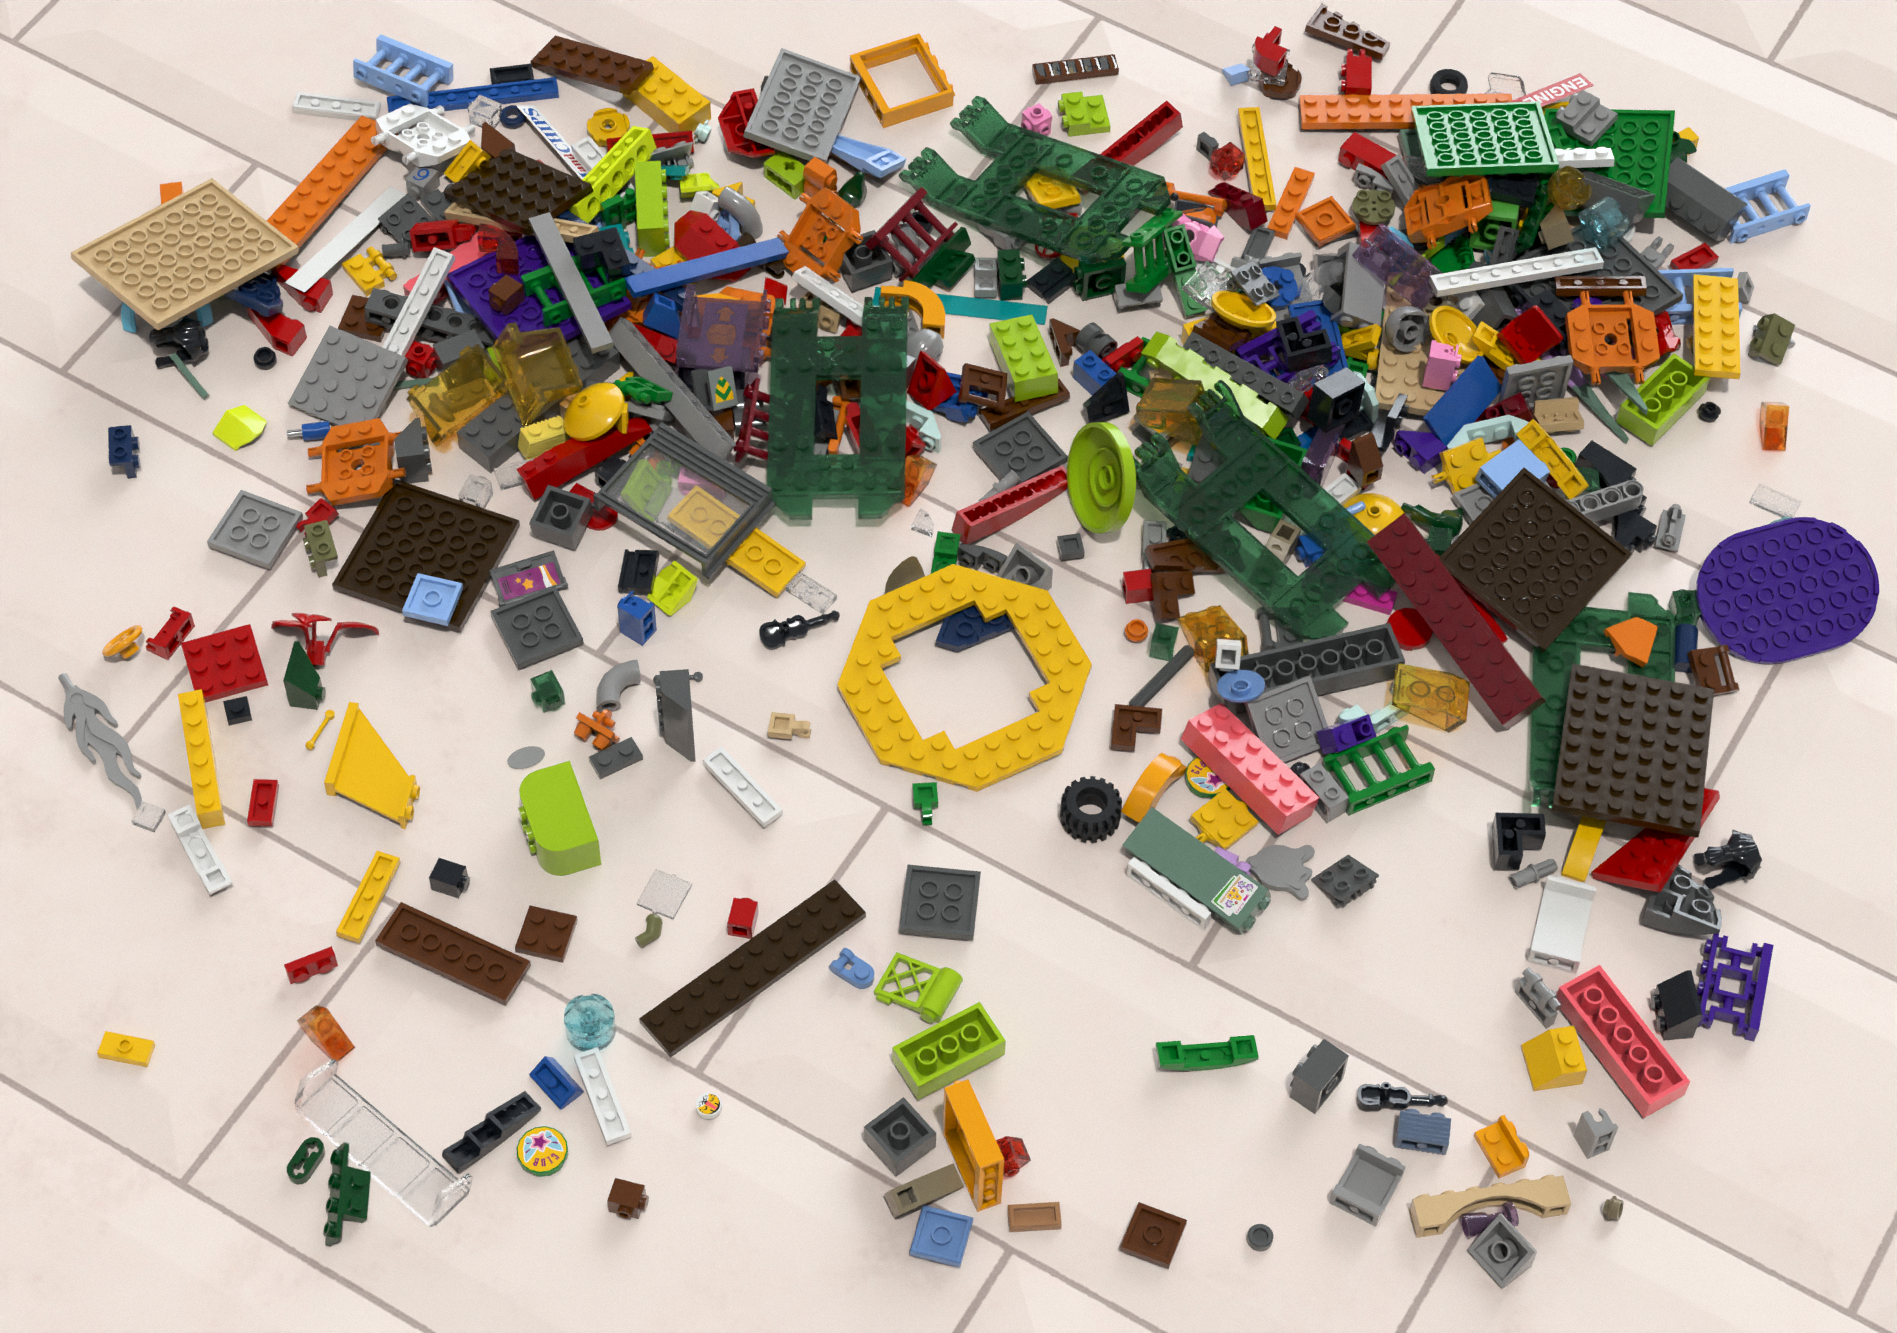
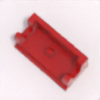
(171, 634)

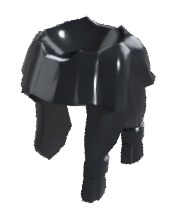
(186, 337)
(1738, 857)

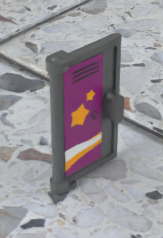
(517, 584)

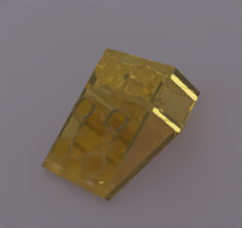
(1204, 629)

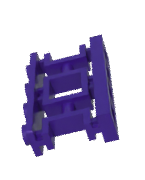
(1269, 344)
(1752, 990)

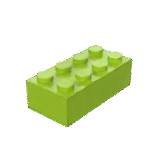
(651, 207)
(1024, 357)
(1667, 396)
(948, 1050)

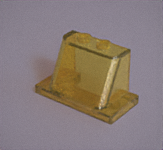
(536, 368)

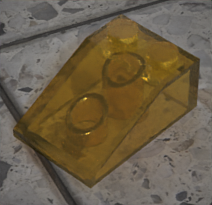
(1431, 695)

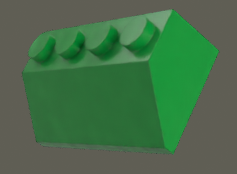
(1262, 511)

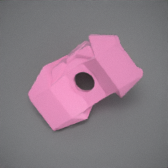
(1205, 241)

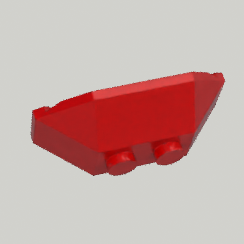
(734, 121)
(701, 236)

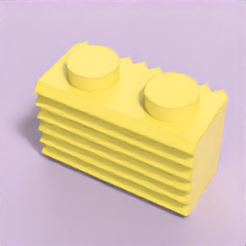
(541, 437)

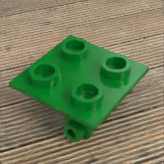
(1454, 256)

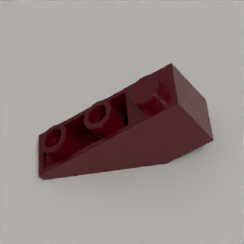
(1242, 206)
(1514, 406)

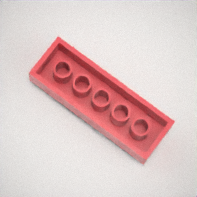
(1249, 768)
(1622, 1041)

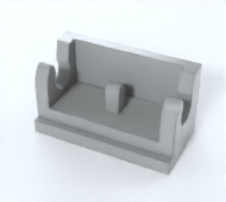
(1126, 298)
(1595, 1136)

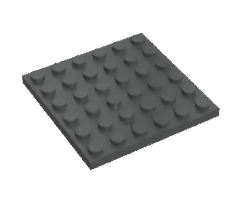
(1619, 260)

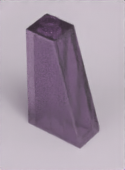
(1322, 453)

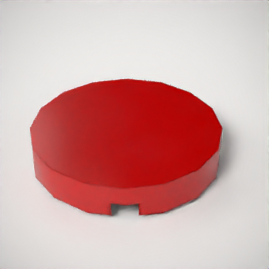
(1410, 629)

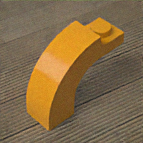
(922, 301)
(1152, 785)

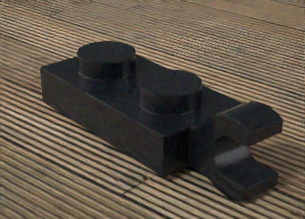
(824, 420)

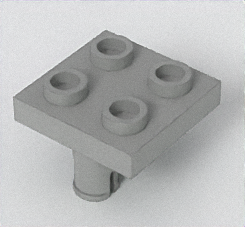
(657, 413)

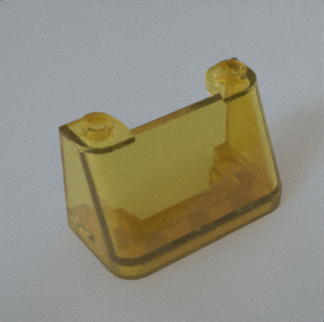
(457, 394)

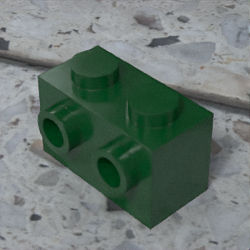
(1010, 274)

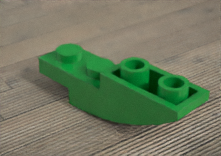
(1181, 265)

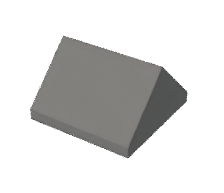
(1026, 569)
(1503, 1251)

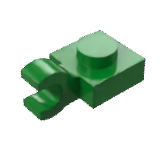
(925, 798)

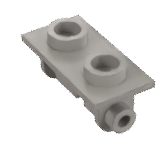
(1670, 528)

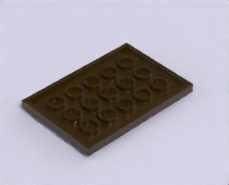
(516, 189)

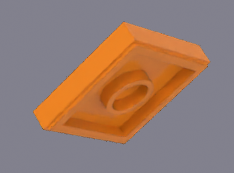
(1325, 221)

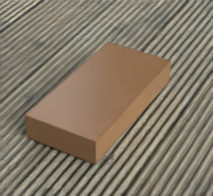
(1034, 1217)

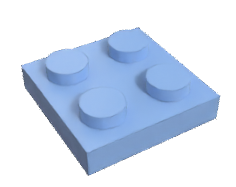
(432, 599)

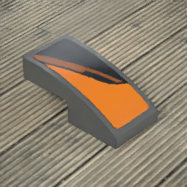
(1197, 212)

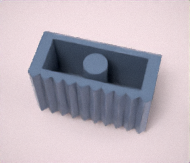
(1423, 1132)

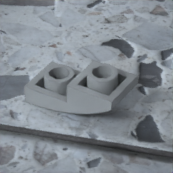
(1371, 179)

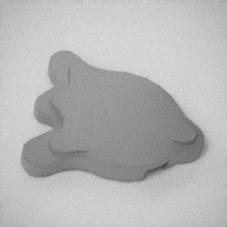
(1283, 869)

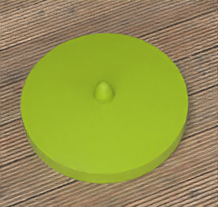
(1101, 477)

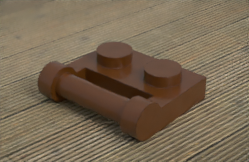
(1221, 332)
(985, 381)
(1706, 672)

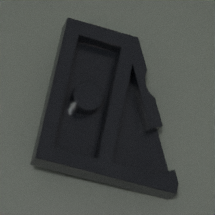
(1108, 401)

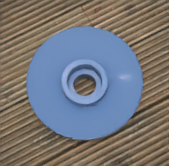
(1240, 686)

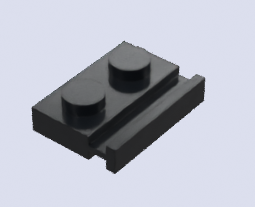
(1052, 280)
(638, 571)

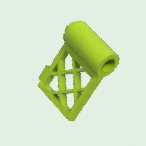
(937, 990)

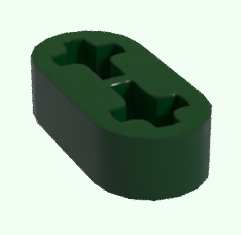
(302, 1157)

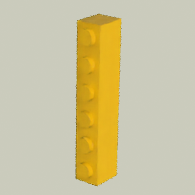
(201, 759)

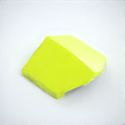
(695, 183)
(239, 427)
(673, 588)

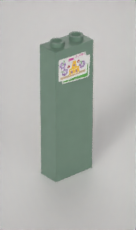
(1198, 871)

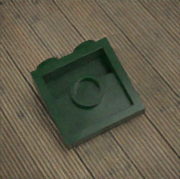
(1099, 278)

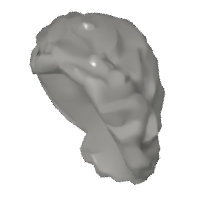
(926, 341)

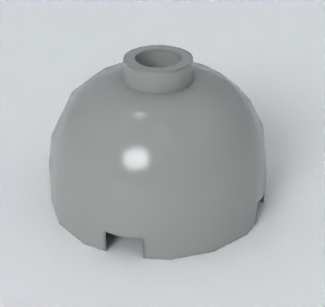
(1407, 328)

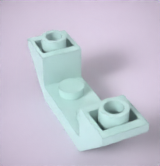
(924, 419)
(1489, 430)
(1380, 718)

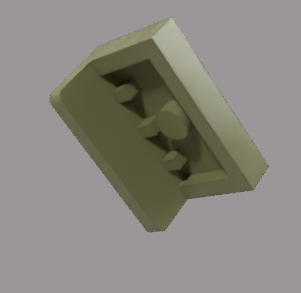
(1771, 338)
(321, 545)

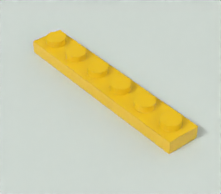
(1256, 155)

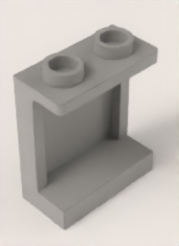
(1368, 1184)

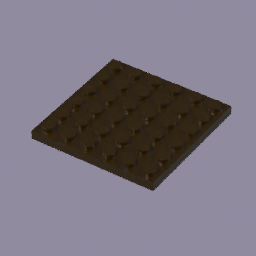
(428, 536)
(1534, 559)

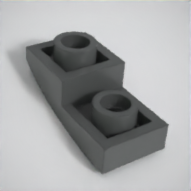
(976, 556)

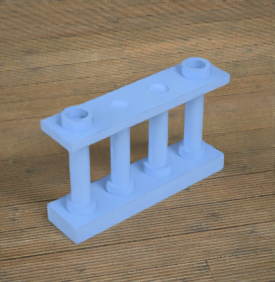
(406, 56)
(1759, 189)
(1682, 312)

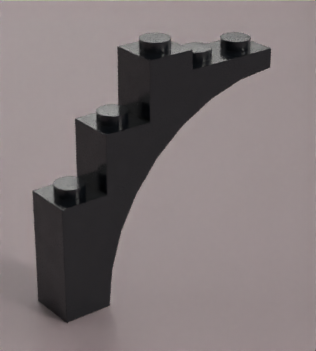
(1630, 527)

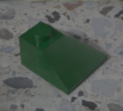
(302, 680)

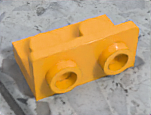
(1502, 1147)

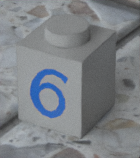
(422, 181)

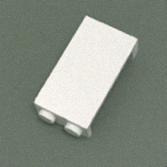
(1561, 924)

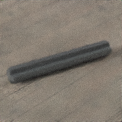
(1162, 677)

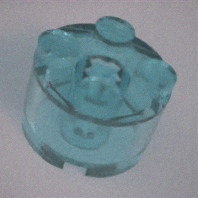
(1603, 223)
(589, 1022)

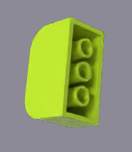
(558, 821)

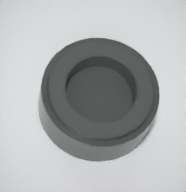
(1260, 1237)

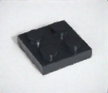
(1515, 188)

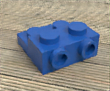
(955, 410)

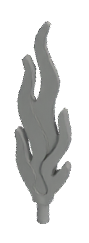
(93, 732)

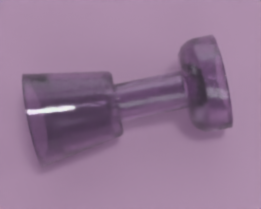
(1477, 1222)

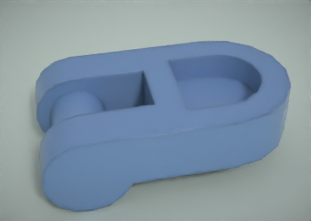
(861, 973)

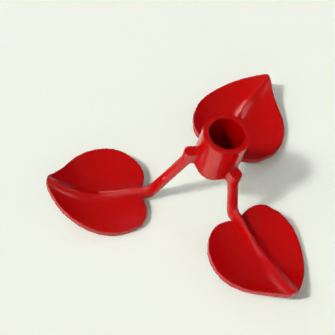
(315, 648)

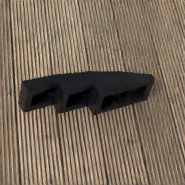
(491, 1132)

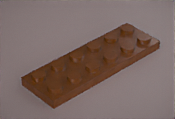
(592, 65)
(453, 953)

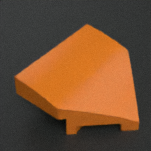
(1633, 639)

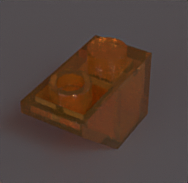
(1774, 425)
(918, 475)
(325, 1033)

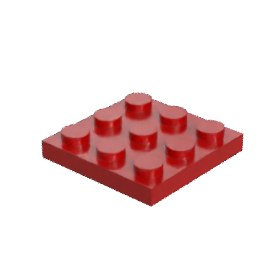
(225, 663)

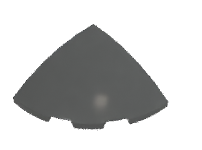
(1683, 906)

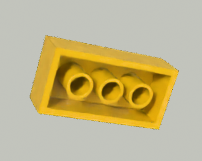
(670, 100)

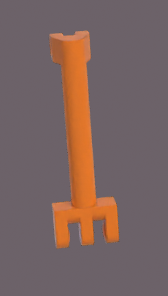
(1218, 203)
(838, 404)

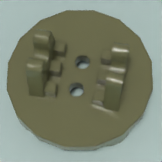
(1375, 200)

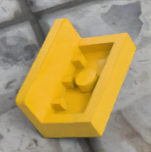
(468, 160)

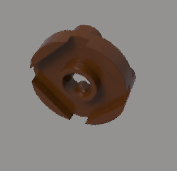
(1290, 88)

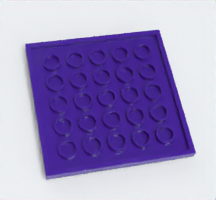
(477, 277)

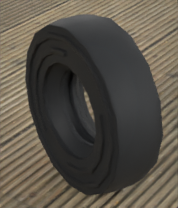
(1448, 75)

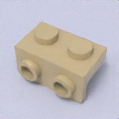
(1558, 414)

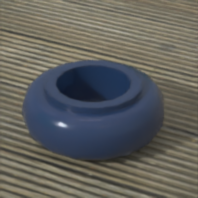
(512, 122)

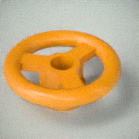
(124, 643)

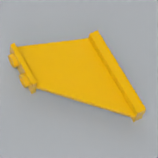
(368, 770)

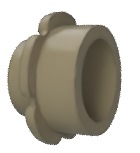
(1613, 1208)

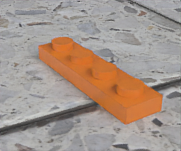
(1291, 202)

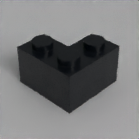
(602, 249)
(1302, 349)
(1514, 833)

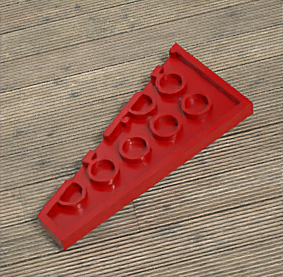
(1651, 855)

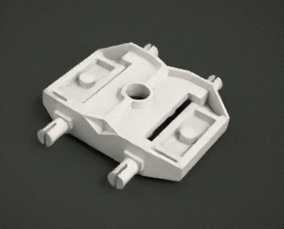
(427, 143)

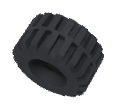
(1091, 793)

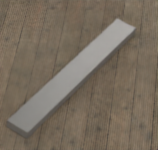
(571, 283)

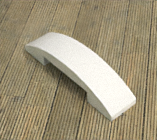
(199, 849)

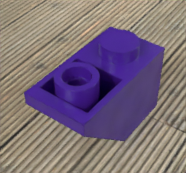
(1419, 448)
(1346, 734)

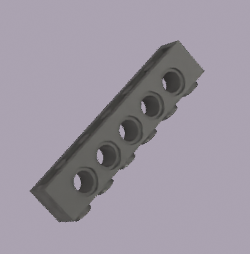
(438, 324)
(1267, 386)

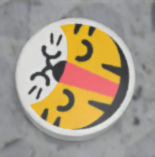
(708, 1105)

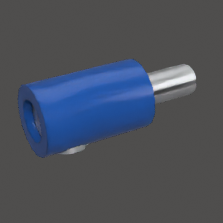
(311, 431)

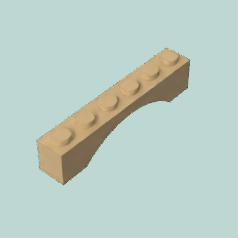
(1541, 1197)

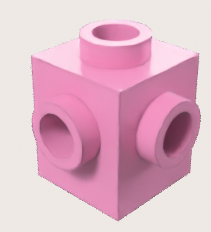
(1037, 119)

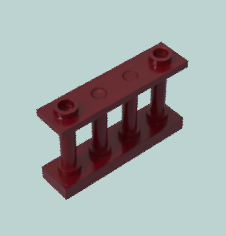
(893, 227)
(742, 446)

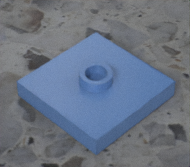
(941, 1236)

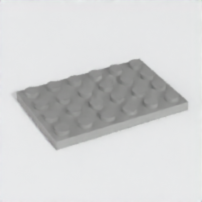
(802, 106)

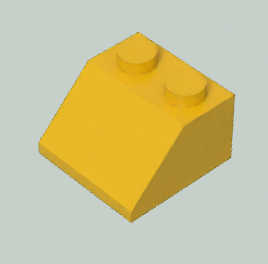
(1554, 1059)

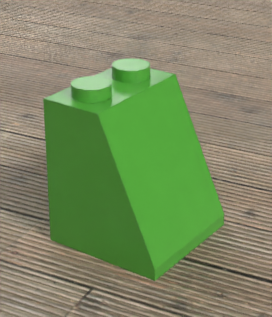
(1503, 214)

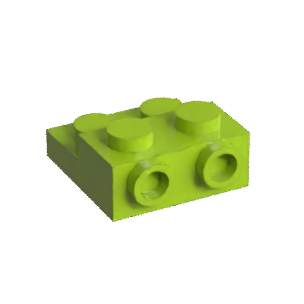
(1083, 114)

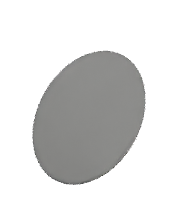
(526, 757)

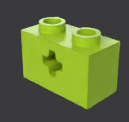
(785, 173)

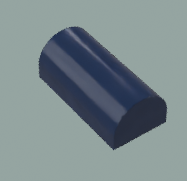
(1685, 640)

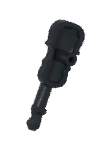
(776, 634)
(1377, 1097)

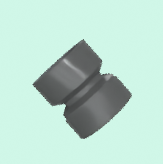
(1094, 338)

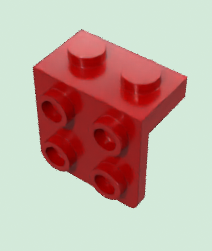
(1529, 335)

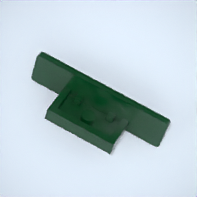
(1531, 225)
(948, 262)
(348, 1194)

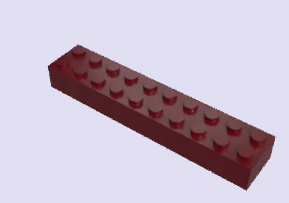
(1456, 621)

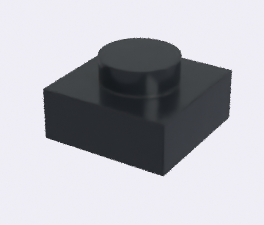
(237, 710)

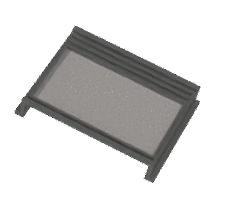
(687, 497)

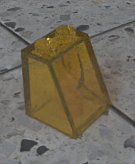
(1166, 411)

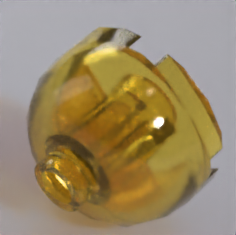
(1568, 189)

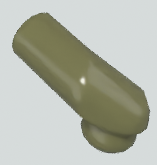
(652, 932)

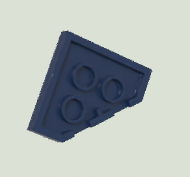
(259, 294)
(968, 629)

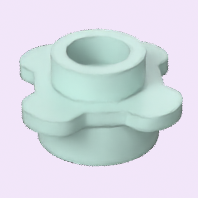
(702, 131)

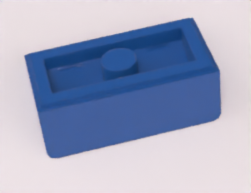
(556, 1082)

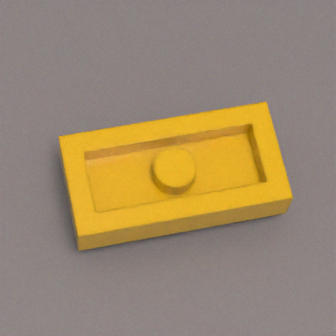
(126, 1049)

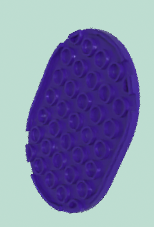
(1787, 590)

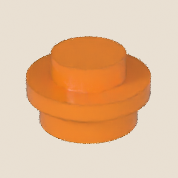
(1136, 630)

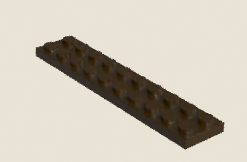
(752, 968)

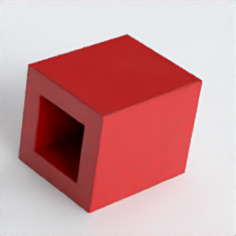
(1137, 586)
(742, 918)

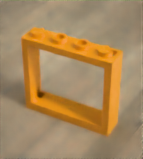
(893, 51)
(972, 1145)

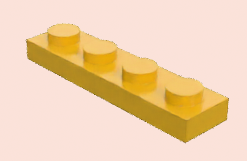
(368, 897)

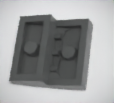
(1504, 245)

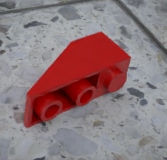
(280, 331)

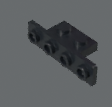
(1550, 305)
(1389, 422)

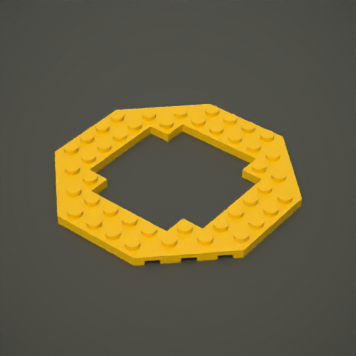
(1000, 752)

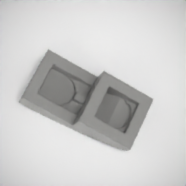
(986, 277)

